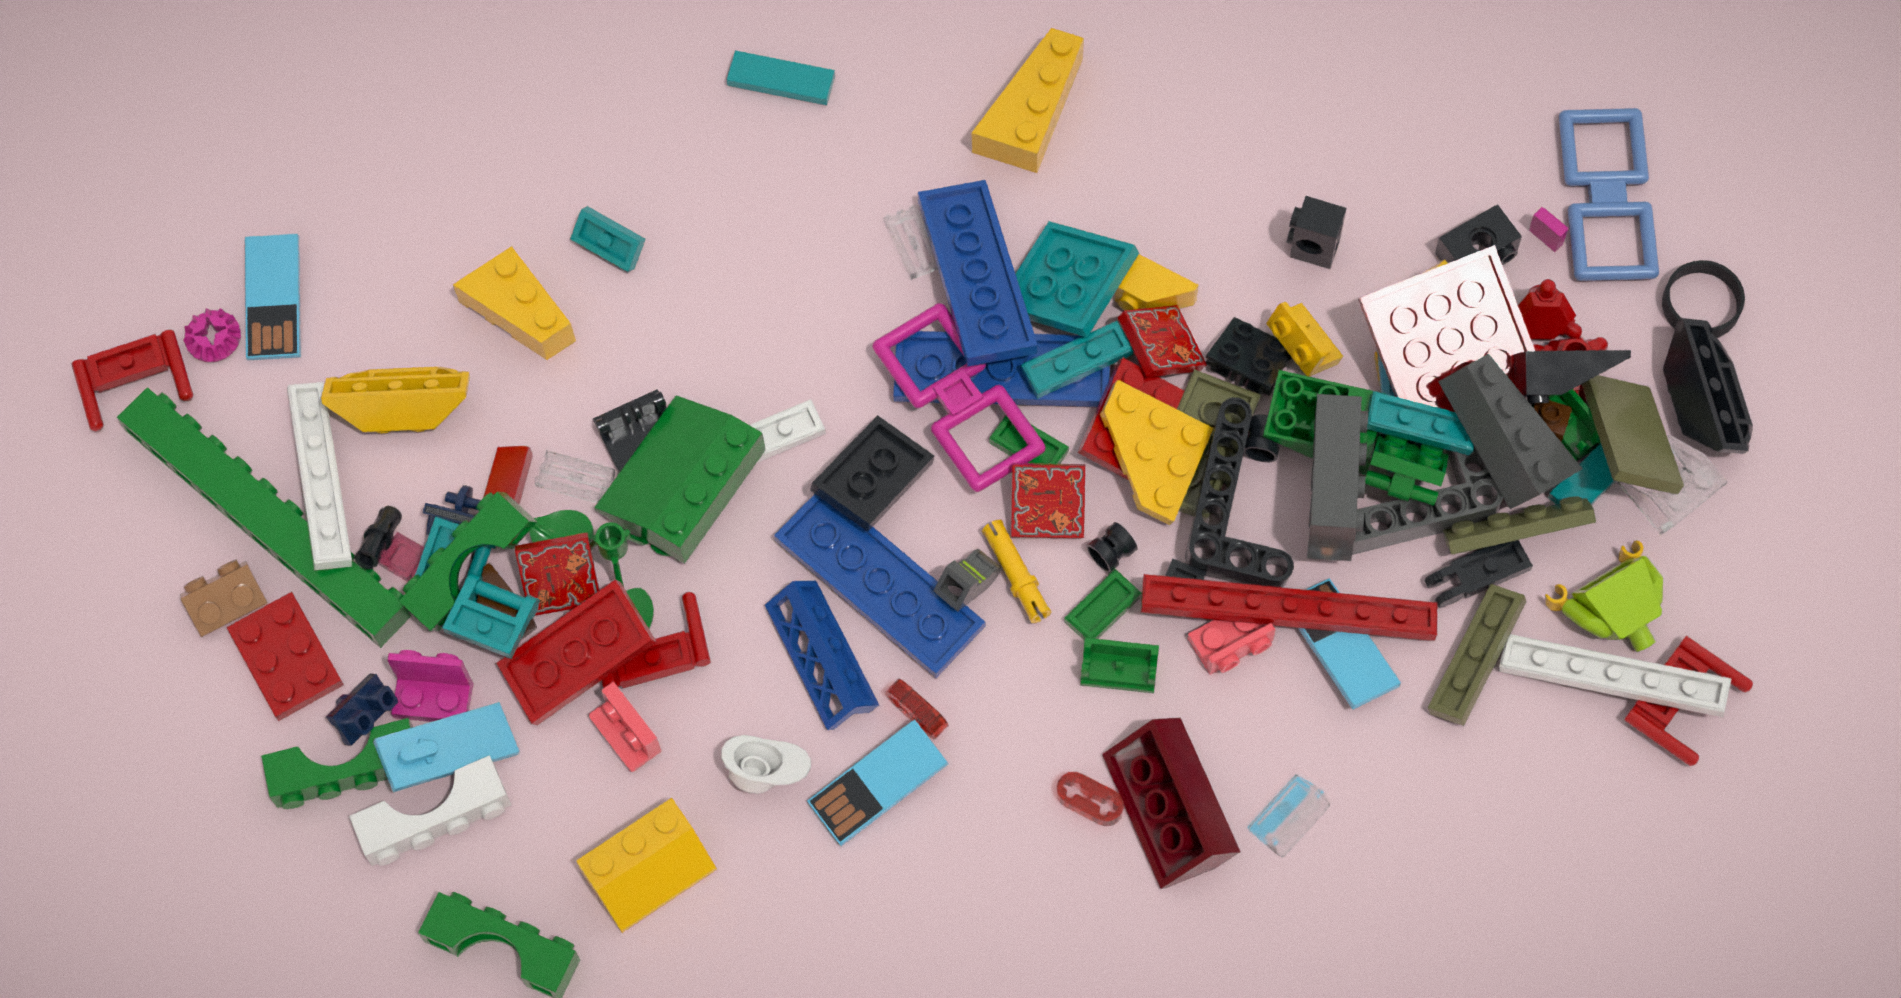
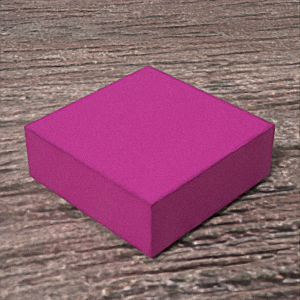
(1548, 229)

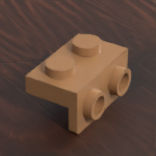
(222, 597)

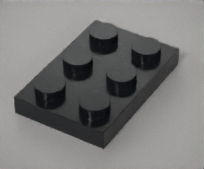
(872, 473)

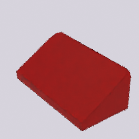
(510, 471)

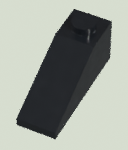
(1557, 372)

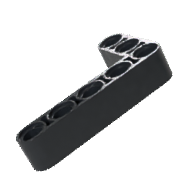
(1220, 504)

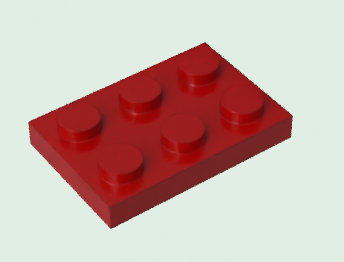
(1098, 442)
(285, 656)

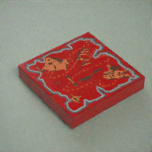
(1162, 341)
(1048, 500)
(558, 572)

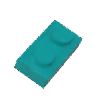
(608, 239)

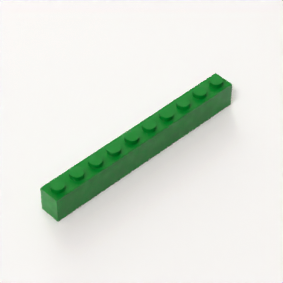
(260, 513)

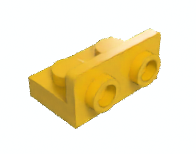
(1303, 338)

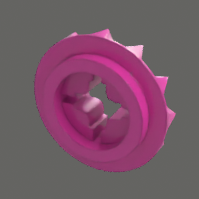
(225, 341)

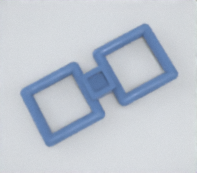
(1608, 194)

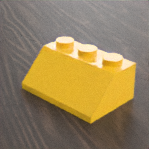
(646, 865)

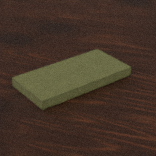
(1202, 401)
(1632, 434)

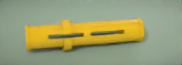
(1022, 582)

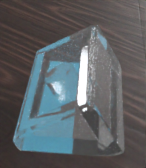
(1289, 815)

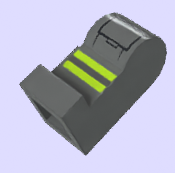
(971, 575)

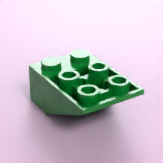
(1293, 412)

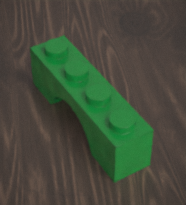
(497, 523)
(296, 778)
(457, 926)

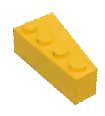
(1029, 108)

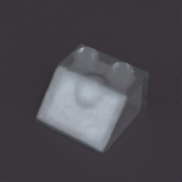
(1700, 482)

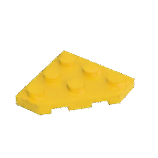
(1154, 448)

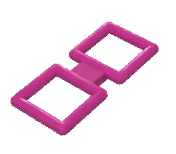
(958, 398)

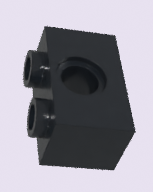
(1485, 229)
(1316, 231)

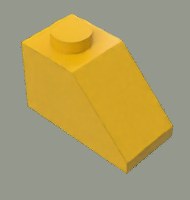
(1153, 286)

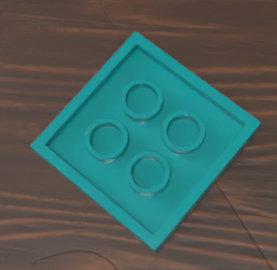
(1072, 277)

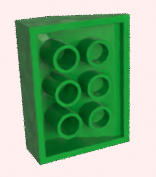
(682, 476)

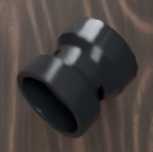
(1257, 446)
(1112, 547)

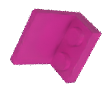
(429, 686)

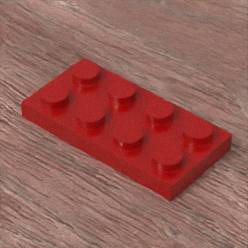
(576, 652)

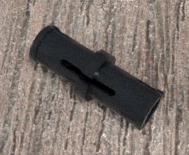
(378, 537)

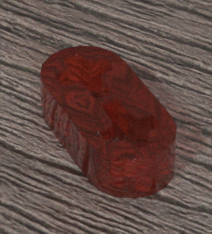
(916, 708)
(1085, 806)

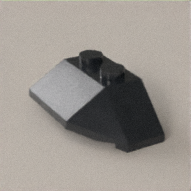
(1706, 389)

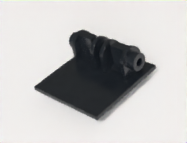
(1250, 354)
(628, 425)

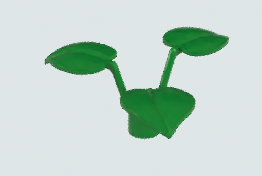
(611, 545)

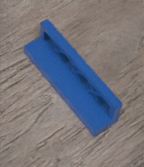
(825, 646)

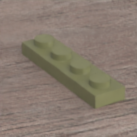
(1532, 522)
(1477, 654)

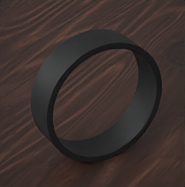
(1710, 268)

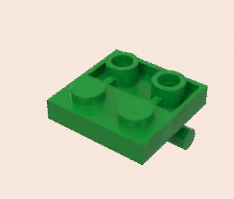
(1408, 464)

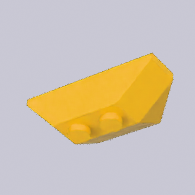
(396, 397)

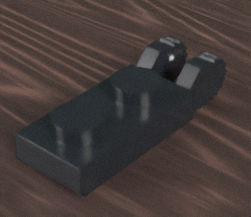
(1480, 570)

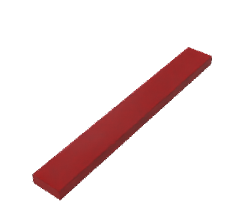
(1289, 607)

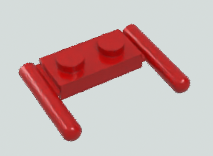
(128, 364)
(669, 654)
(1653, 718)

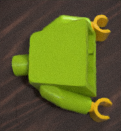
(1618, 601)

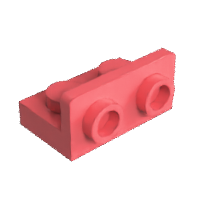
(1225, 642)
(624, 729)

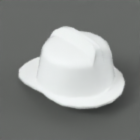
(763, 763)

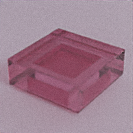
(402, 557)

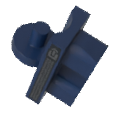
(462, 502)
(361, 708)

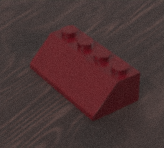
(1170, 802)

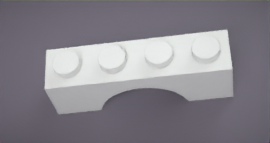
(474, 796)

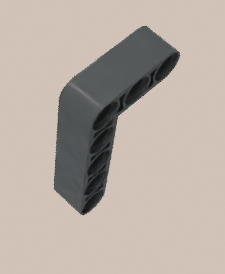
(1434, 517)

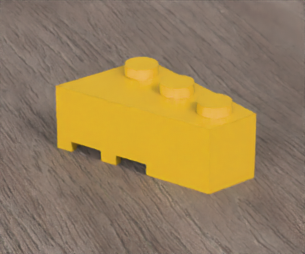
(517, 303)

